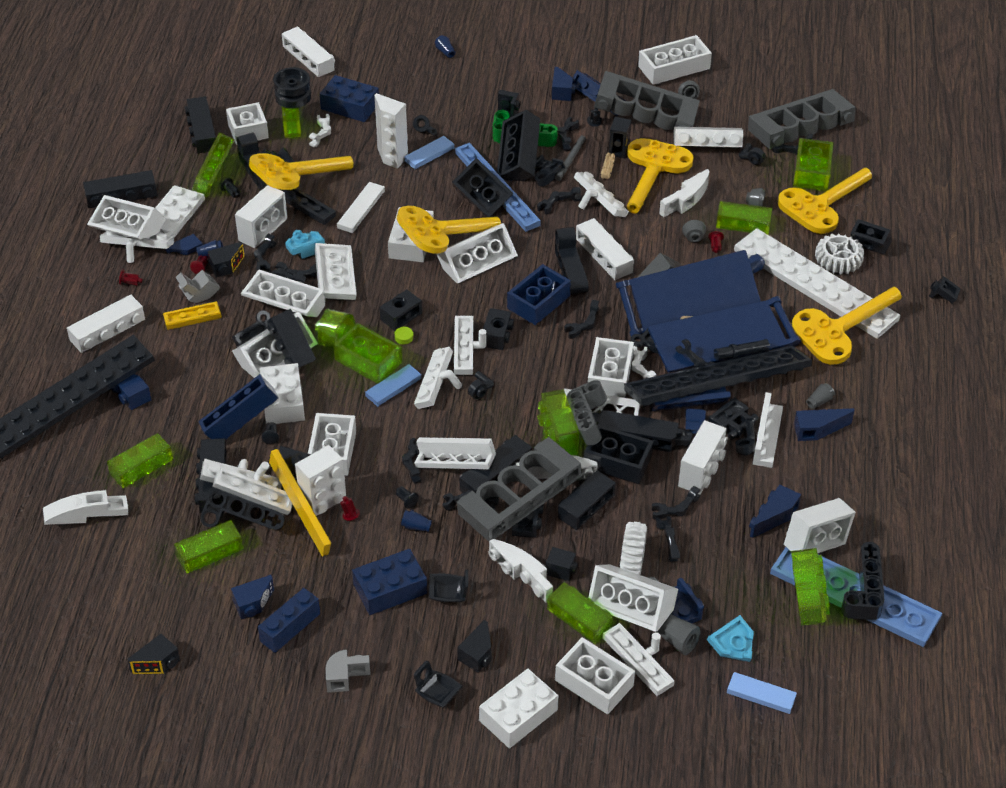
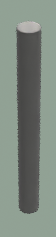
(570, 157)

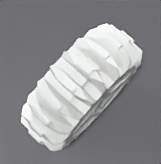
(839, 253)
(633, 547)

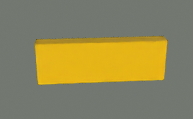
(192, 315)

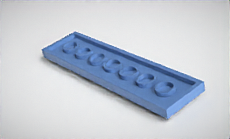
(899, 613)

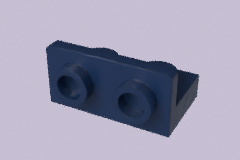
(687, 605)

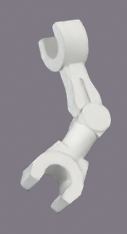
(323, 122)
(639, 356)

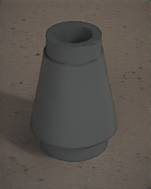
(820, 396)

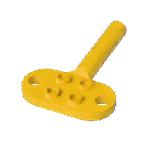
(656, 158)
(286, 176)
(814, 210)
(432, 234)
(826, 335)

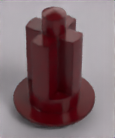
(716, 238)
(199, 264)
(129, 278)
(349, 509)

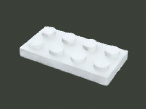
(177, 208)
(335, 271)

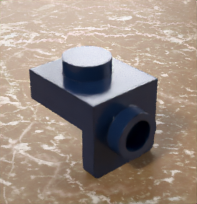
(694, 419)

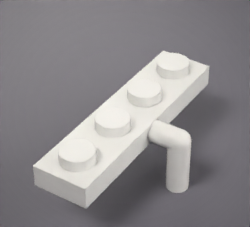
(596, 190)
(154, 241)
(464, 345)
(434, 376)
(210, 469)
(253, 489)
(639, 658)

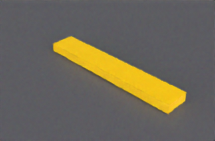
(300, 502)

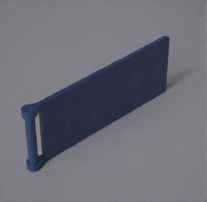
(690, 290)
(721, 329)

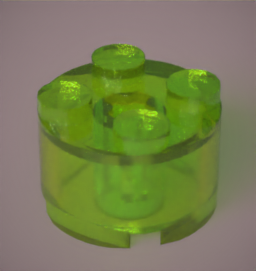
(333, 326)

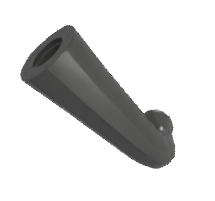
(679, 633)

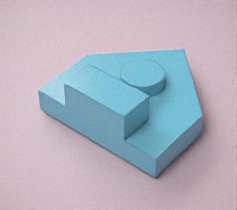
(303, 243)
(733, 640)

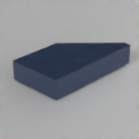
(186, 245)

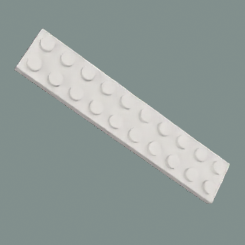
(814, 281)

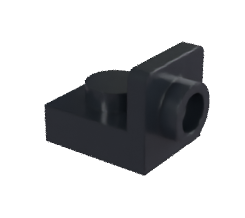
(946, 289)

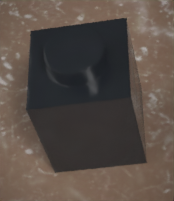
(561, 564)

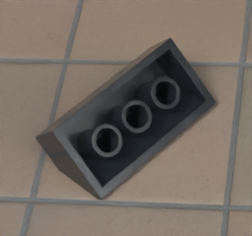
(518, 146)

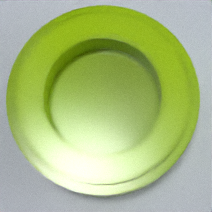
(403, 335)

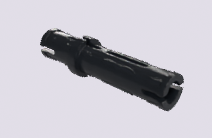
(734, 351)

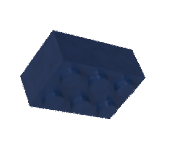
(348, 98)
(538, 294)
(389, 581)

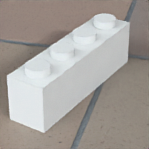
(308, 51)
(708, 136)
(604, 249)
(106, 323)

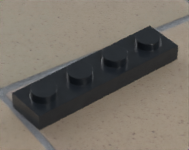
(309, 205)

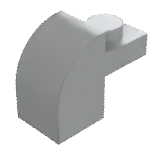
(199, 288)
(341, 666)

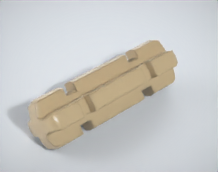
(608, 165)

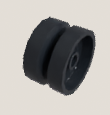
(292, 87)

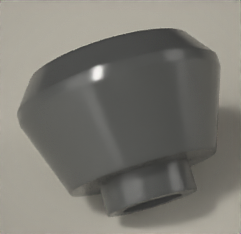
(689, 89)
(756, 197)
(694, 230)

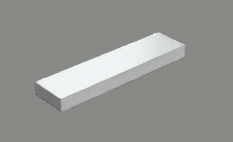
(360, 207)

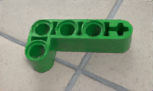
(547, 133)

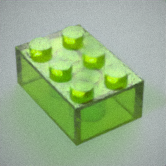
(813, 164)
(368, 353)
(558, 420)
(810, 586)

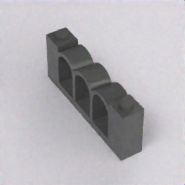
(608, 100)
(766, 124)
(546, 454)

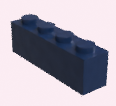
(239, 409)

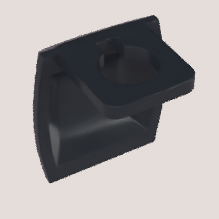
(448, 587)
(436, 686)

